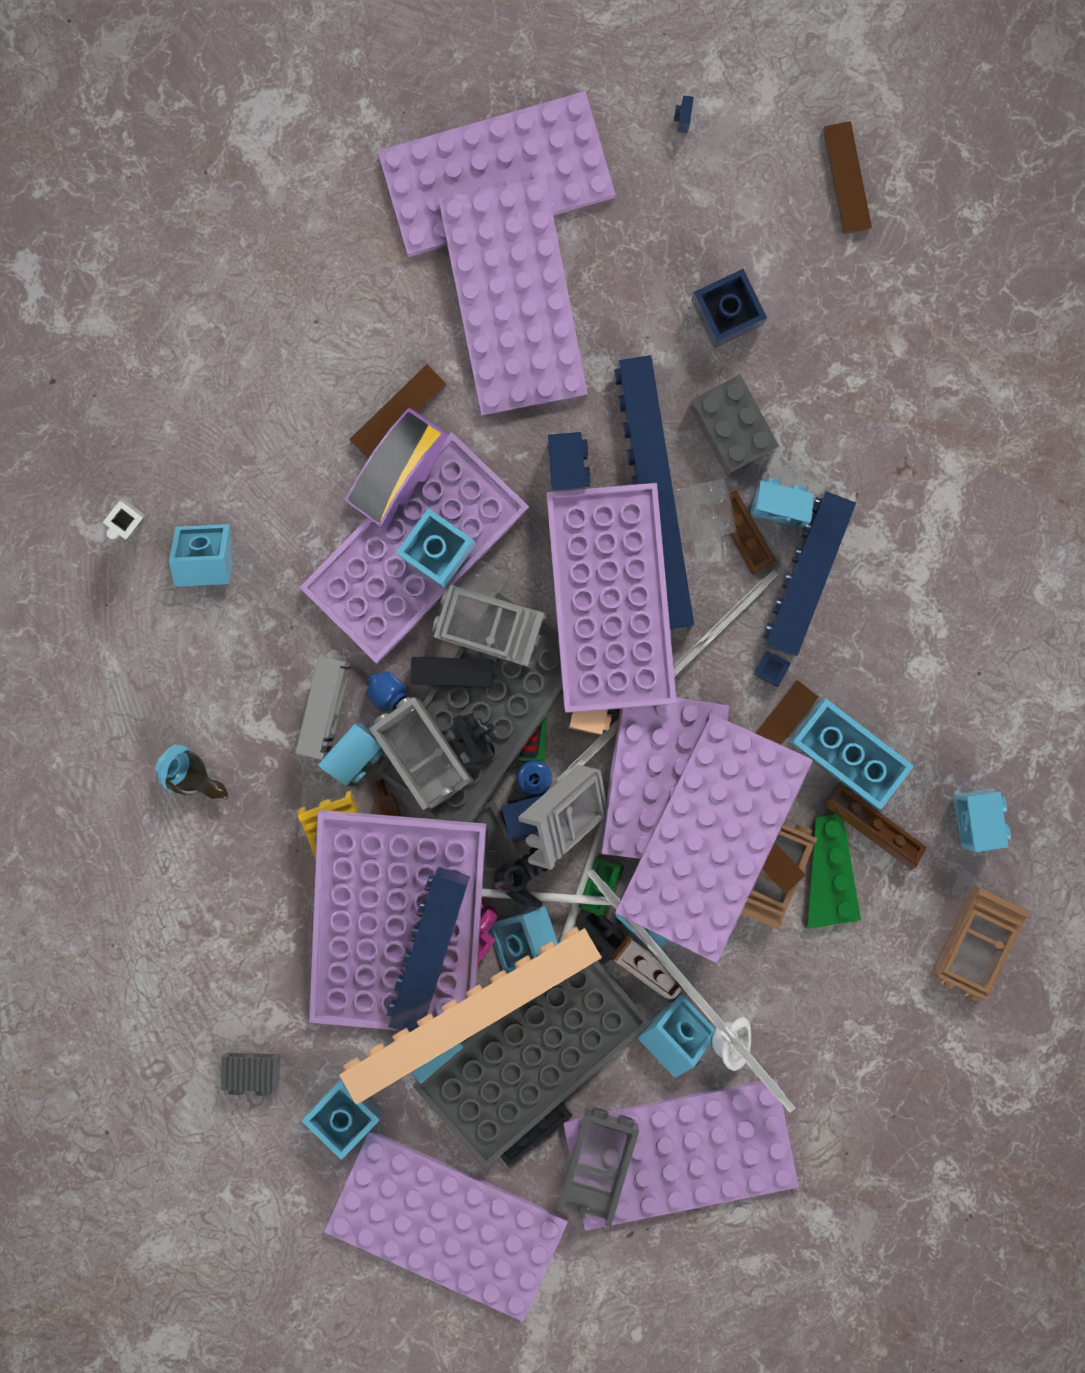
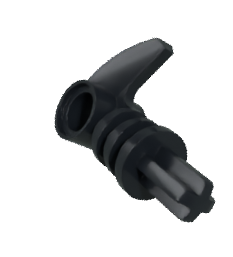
(522, 874)

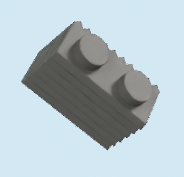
(250, 1073)

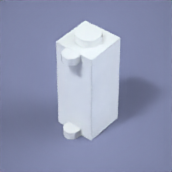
(123, 520)

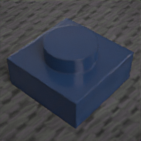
(683, 114)
(772, 668)

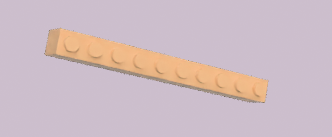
(469, 1016)

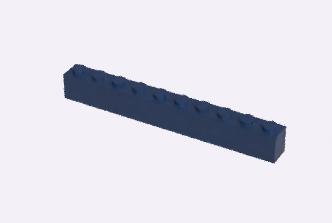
(651, 465)

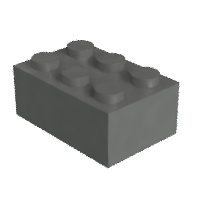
(733, 425)

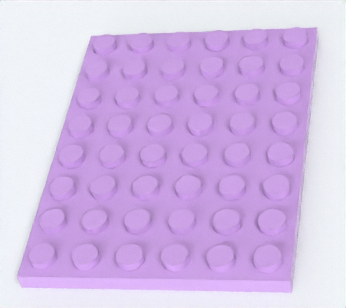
(368, 901)

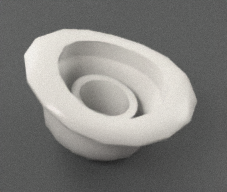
(742, 1030)

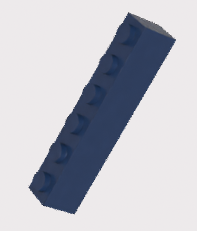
(809, 573)
(429, 948)

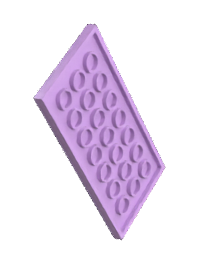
(520, 146)
(513, 296)
(379, 594)
(611, 598)
(714, 837)
(701, 1152)
(446, 1225)

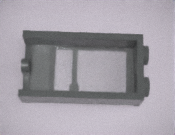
(599, 1164)

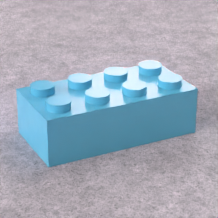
(851, 754)

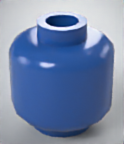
(385, 691)
(530, 768)

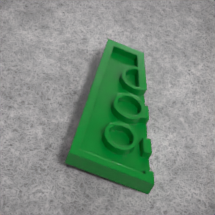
(832, 881)

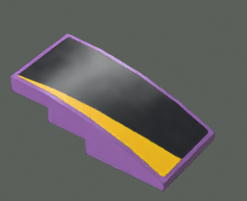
(396, 467)

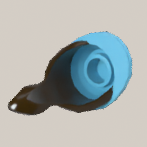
(185, 773)

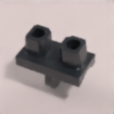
(475, 737)
(604, 933)

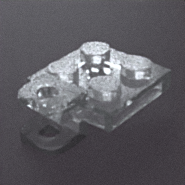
(709, 531)

